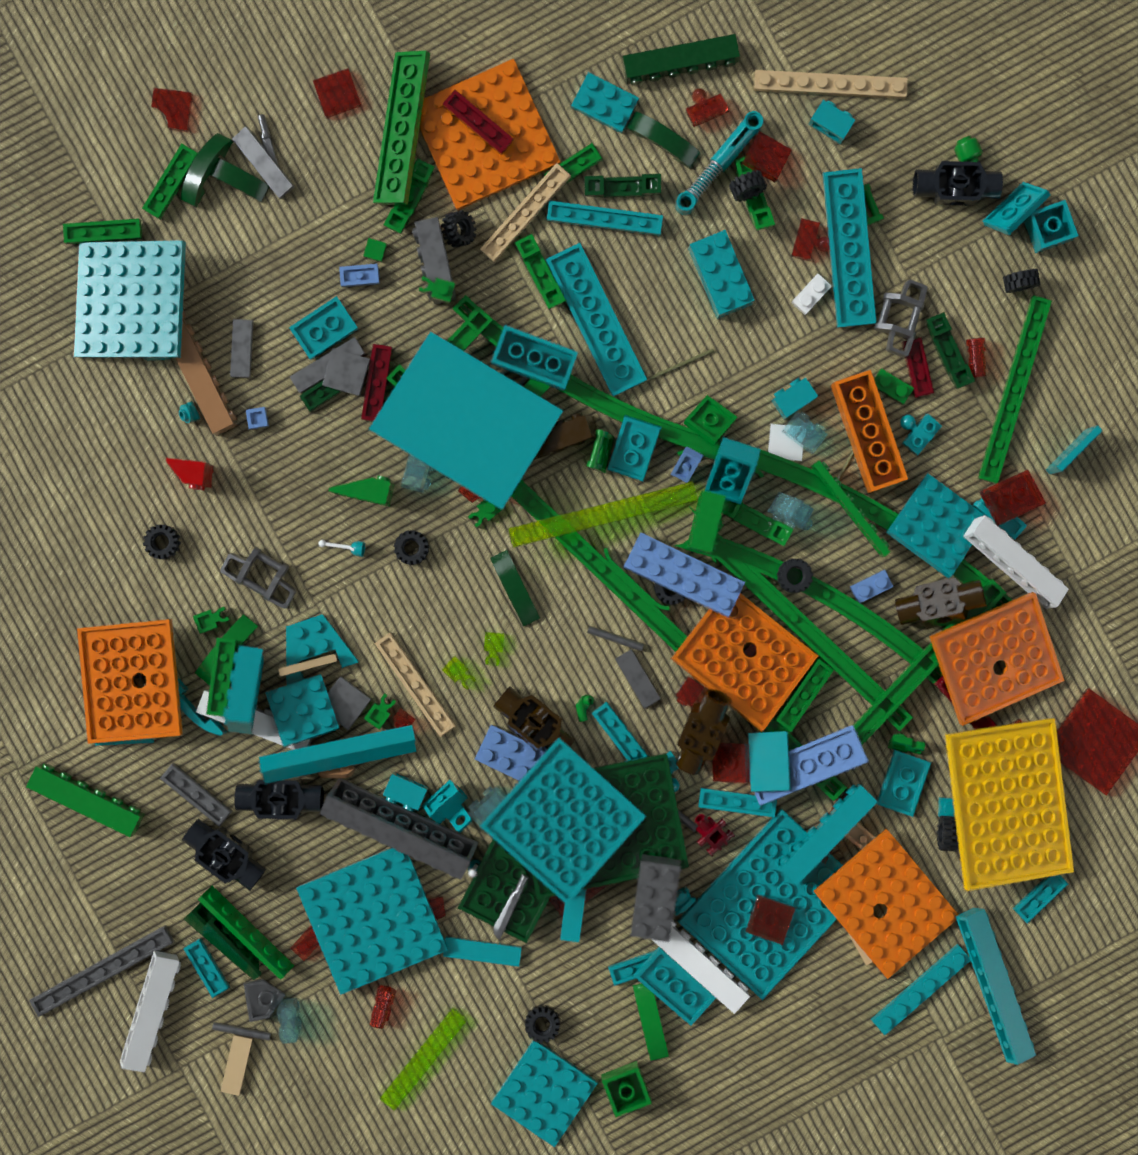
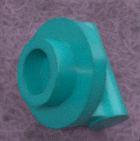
(189, 412)

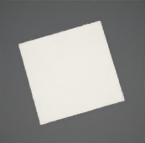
(782, 445)

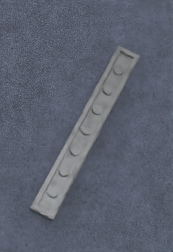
(101, 971)

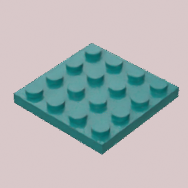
(935, 525)
(544, 1092)

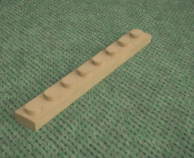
(830, 84)

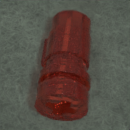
(977, 357)
(381, 1009)

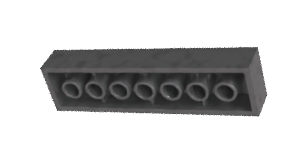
(399, 828)

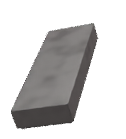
(241, 348)
(637, 678)

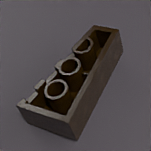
(568, 433)

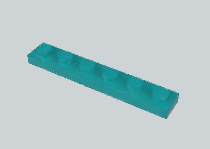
(604, 218)
(921, 989)

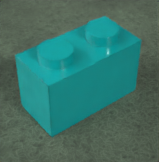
(832, 121)
(794, 398)
(405, 791)

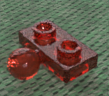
(705, 108)
(807, 239)

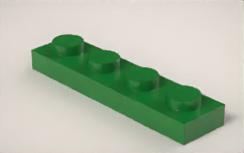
(170, 182)
(102, 231)
(220, 676)
(803, 695)

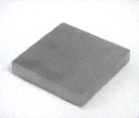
(346, 372)
(347, 702)

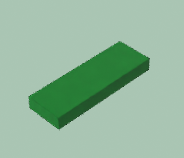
(581, 161)

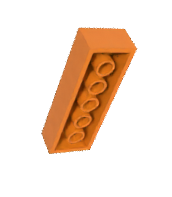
(869, 431)

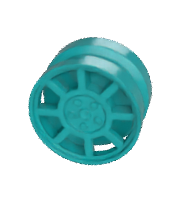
(683, 900)

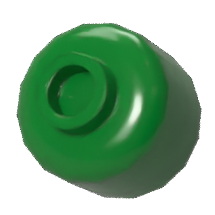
(968, 149)

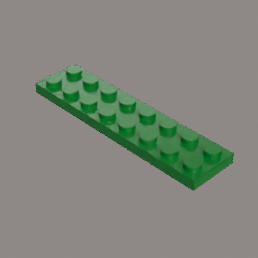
(401, 128)

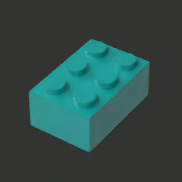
(732, 470)

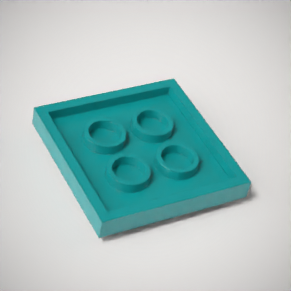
(302, 710)

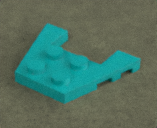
(312, 639)

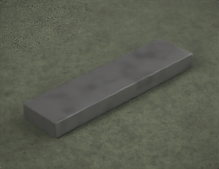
(263, 162)
(316, 371)
(196, 794)

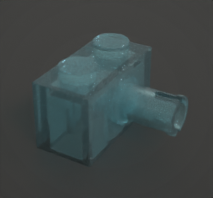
(804, 432)
(791, 511)

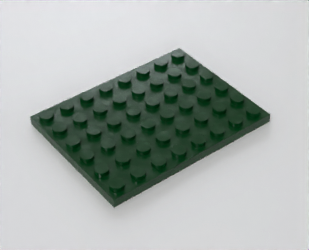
(650, 789)

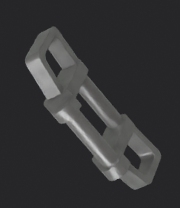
(916, 305)
(277, 580)

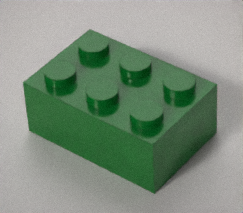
(707, 522)

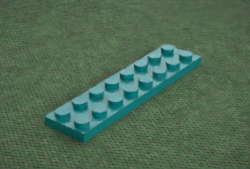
(849, 247)
(596, 319)

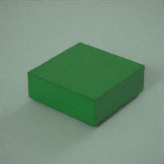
(375, 250)

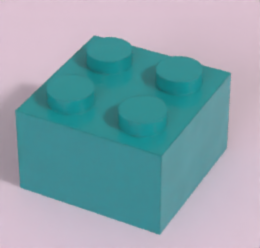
(1051, 226)

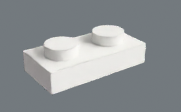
(811, 294)

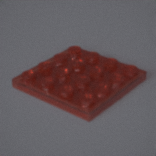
(1097, 741)

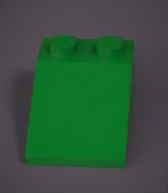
(369, 490)

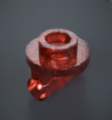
(403, 719)

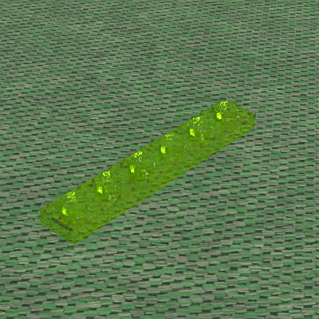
(423, 1059)

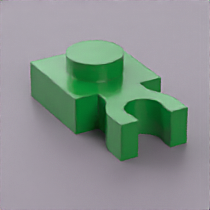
(440, 289)
(486, 510)
(208, 620)
(378, 713)
(903, 743)

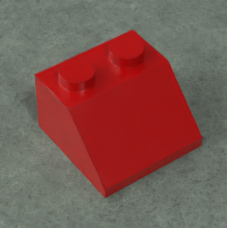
(193, 473)

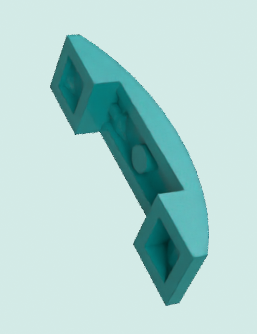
(212, 726)

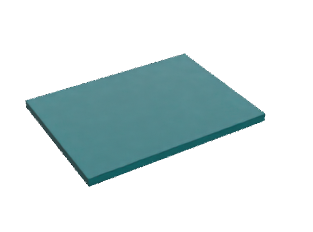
(466, 420)
(725, 907)

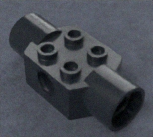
(957, 183)
(279, 799)
(223, 855)

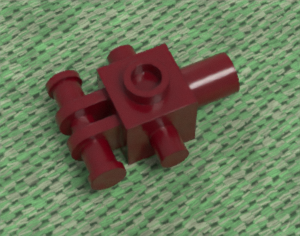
(712, 833)

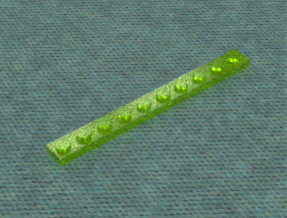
(602, 514)

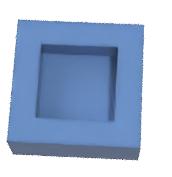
(257, 418)

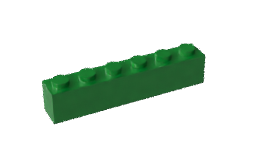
(85, 800)

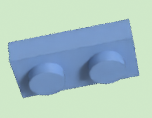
(359, 275)
(686, 464)
(871, 586)

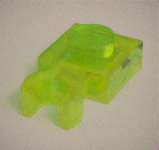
(493, 643)
(456, 670)

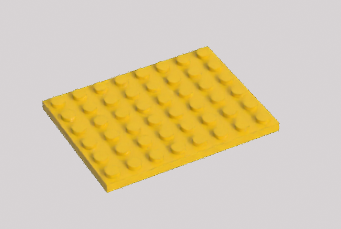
(1009, 803)

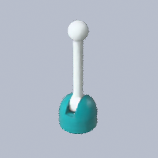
(357, 548)
(472, 867)

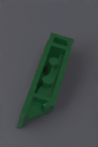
(219, 936)

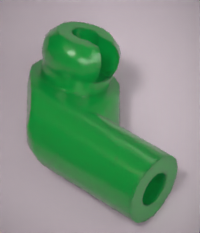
(582, 705)

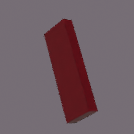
(918, 369)

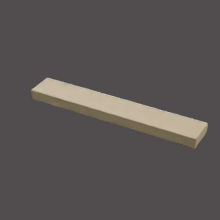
(525, 212)
(415, 684)

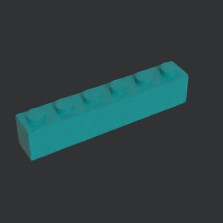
(827, 833)

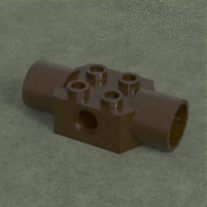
(940, 603)
(531, 720)
(703, 731)

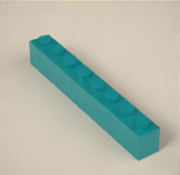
(995, 985)

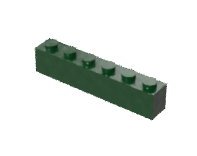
(681, 59)

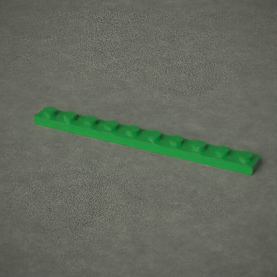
(1014, 389)

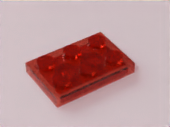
(1012, 497)

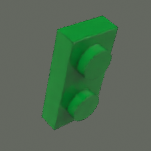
(892, 386)

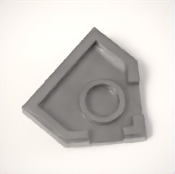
(261, 999)

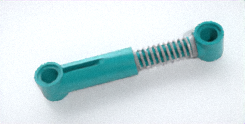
(720, 161)

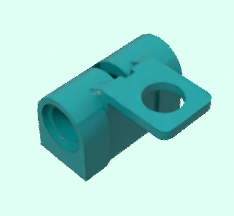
(448, 804)

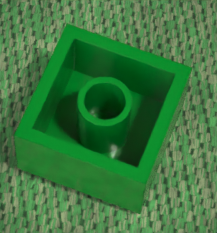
(626, 1089)

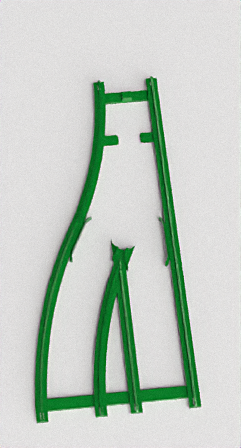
(746, 562)

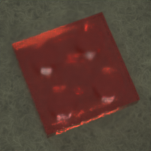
(337, 93)
(767, 156)
(731, 763)
(770, 919)

